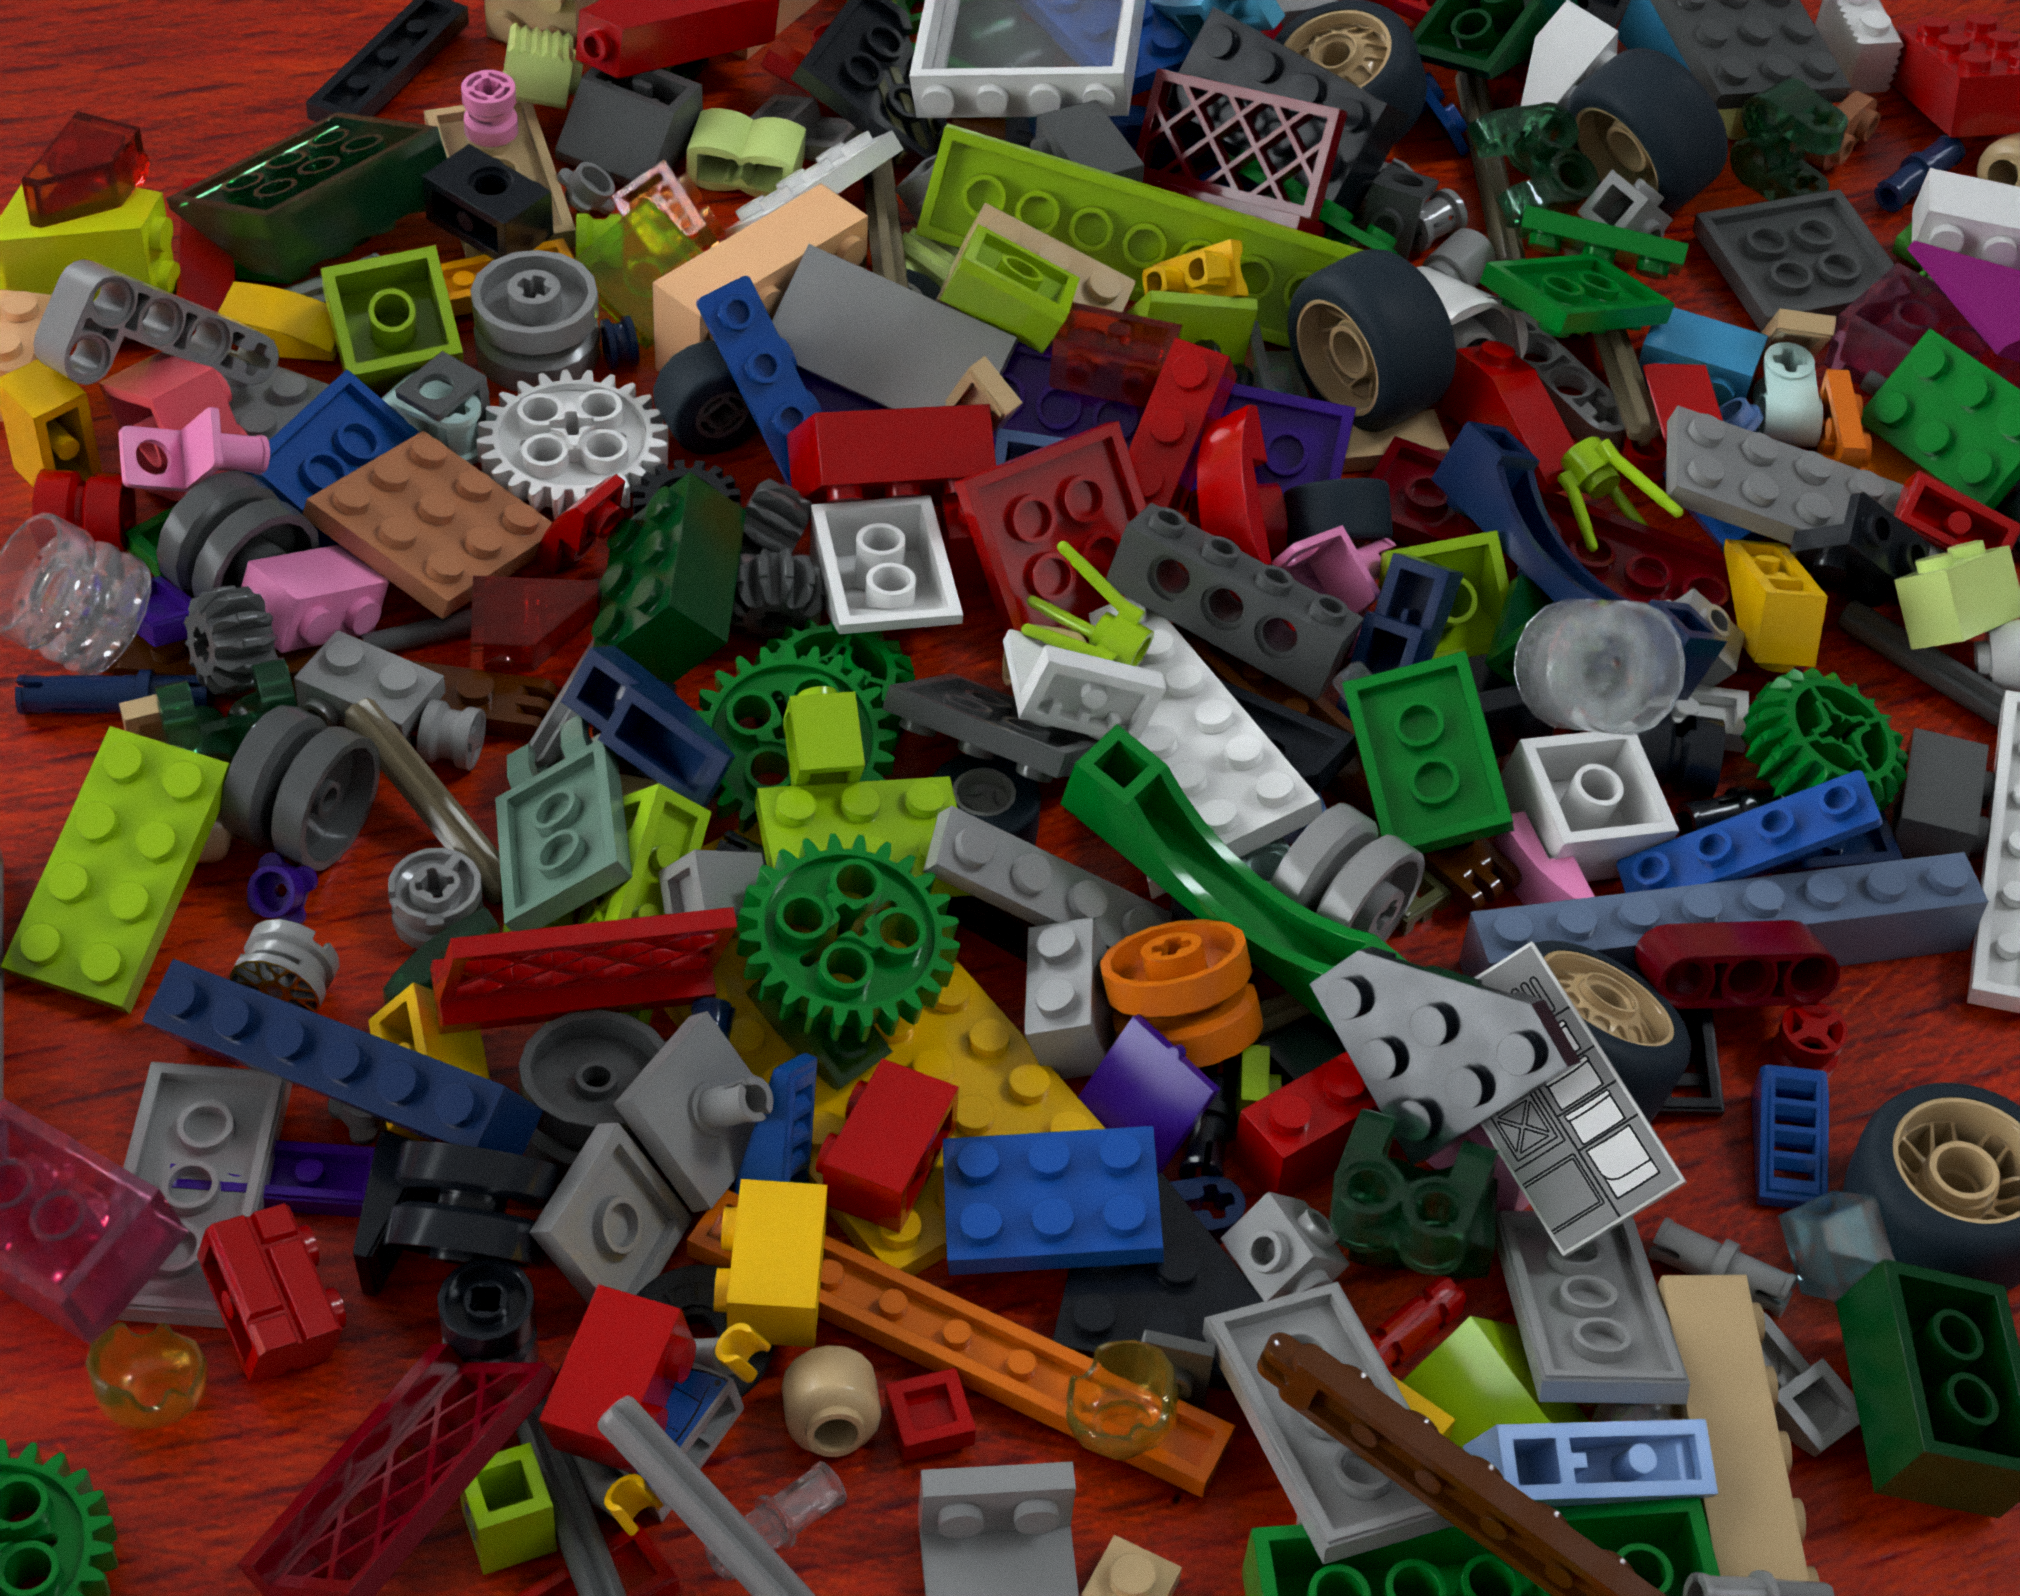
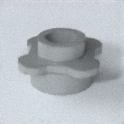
(588, 188)

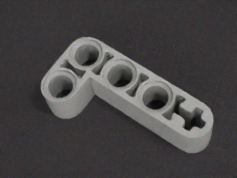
(119, 312)

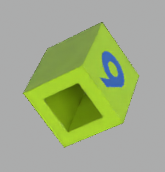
(509, 1510)

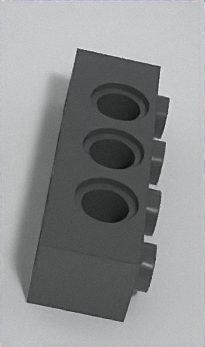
(1202, 603)

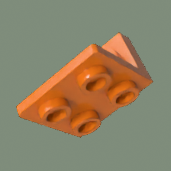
(1850, 442)

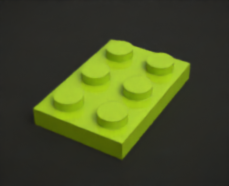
(881, 810)

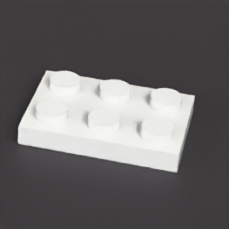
(835, 169)

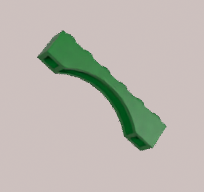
(1148, 819)

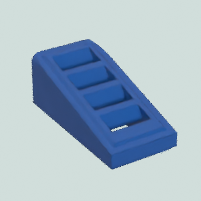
(1796, 1097)
(783, 1141)

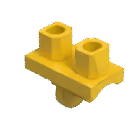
(1203, 271)

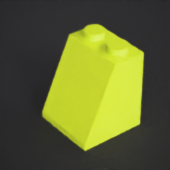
(126, 239)

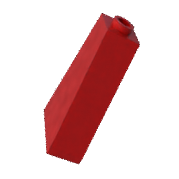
(657, 34)

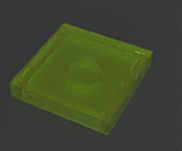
(633, 257)

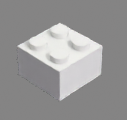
(1589, 798)

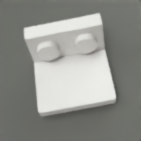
(1079, 689)

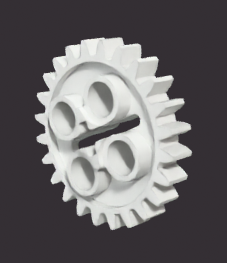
(570, 437)

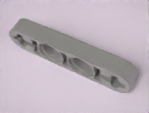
(1583, 415)

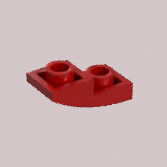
(578, 527)

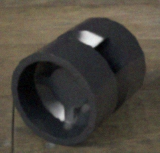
(1686, 753)
(489, 1312)

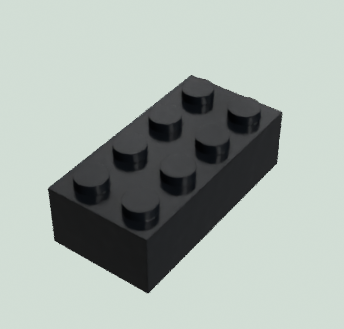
(1250, 59)

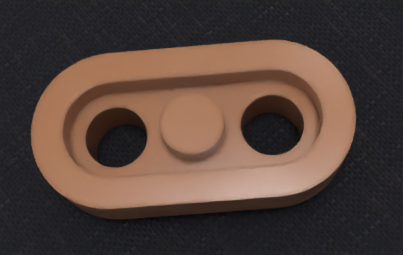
(1862, 124)

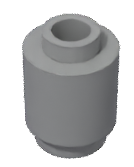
(1462, 256)

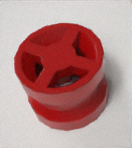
(1809, 1028)

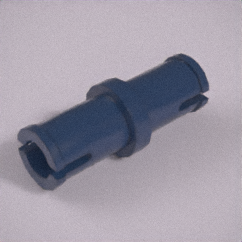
(1908, 180)

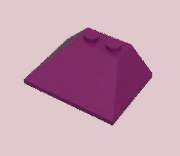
(1981, 291)

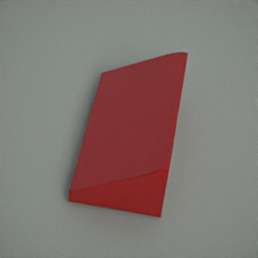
(1680, 386)
(1950, 517)

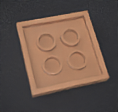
(428, 522)

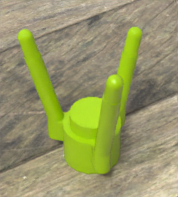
(1592, 470)
(1113, 638)

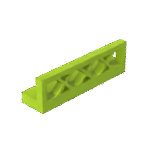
(662, 833)

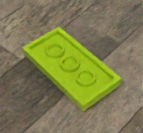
(118, 870)

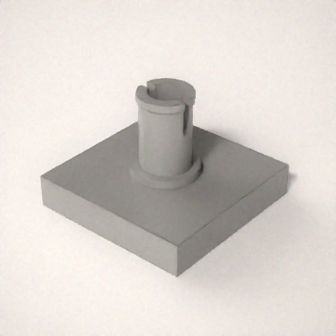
(696, 1110)
(611, 1217)

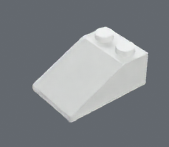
(883, 565)

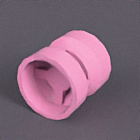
(489, 99)

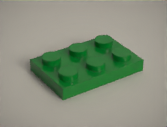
(1576, 294)
(1951, 419)
(1428, 754)

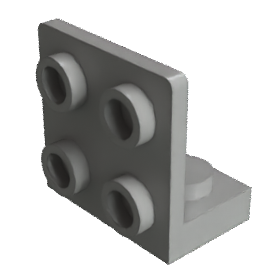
(998, 1530)

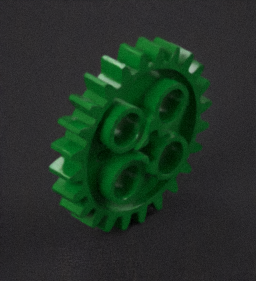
(764, 748)
(810, 894)
(64, 1512)

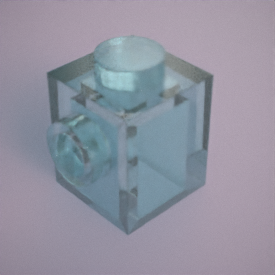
(1835, 1242)

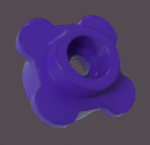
(263, 886)

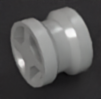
(451, 734)

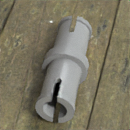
(1704, 1256)

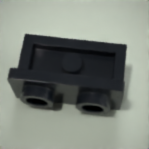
(1863, 552)

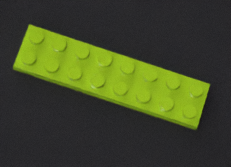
(1115, 219)

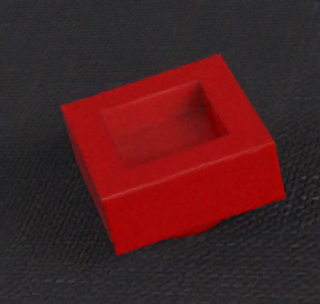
(930, 1414)

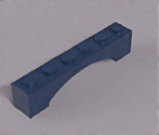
(1495, 485)
(339, 1062)

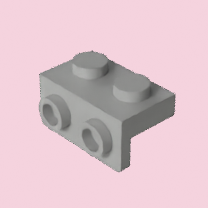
(355, 670)

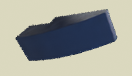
(1406, 617)
(648, 724)

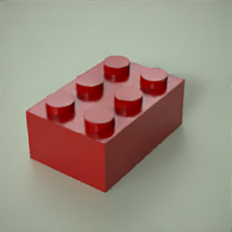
(1961, 74)
(889, 452)

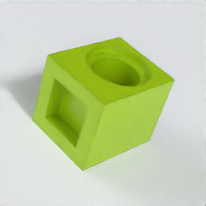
(823, 737)

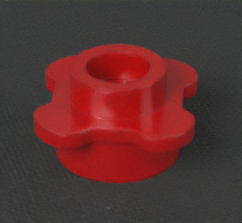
(1647, 459)

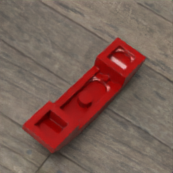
(1228, 483)

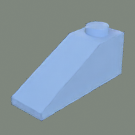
(1602, 1460)

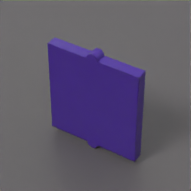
(1149, 1084)

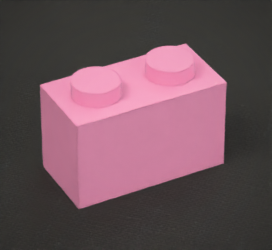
(316, 595)

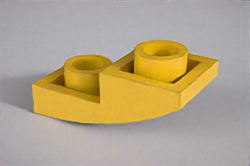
(291, 319)

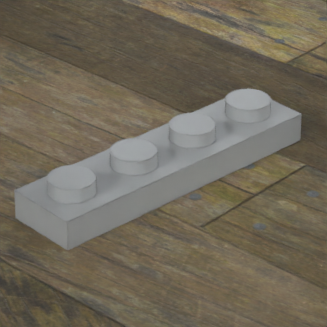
(1031, 880)

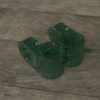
(1779, 130)
(1540, 145)
(205, 728)
(1405, 1207)

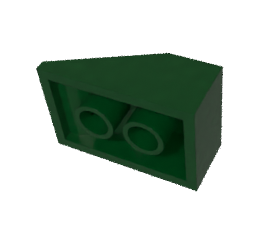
(1482, 34)

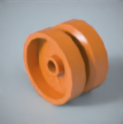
(1188, 986)

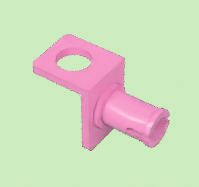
(191, 453)
(1340, 566)

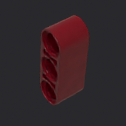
(1737, 964)

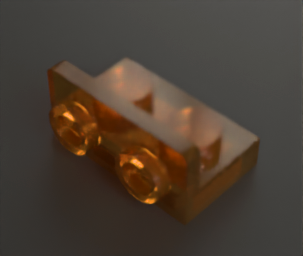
(676, 199)

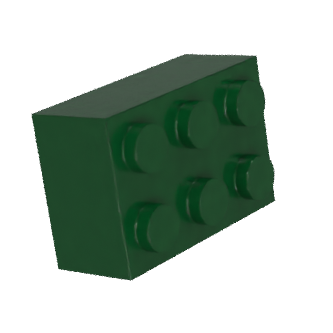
(672, 579)
(1935, 1386)

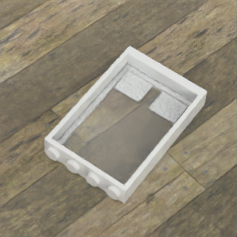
(1024, 56)

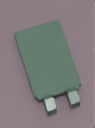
(561, 829)

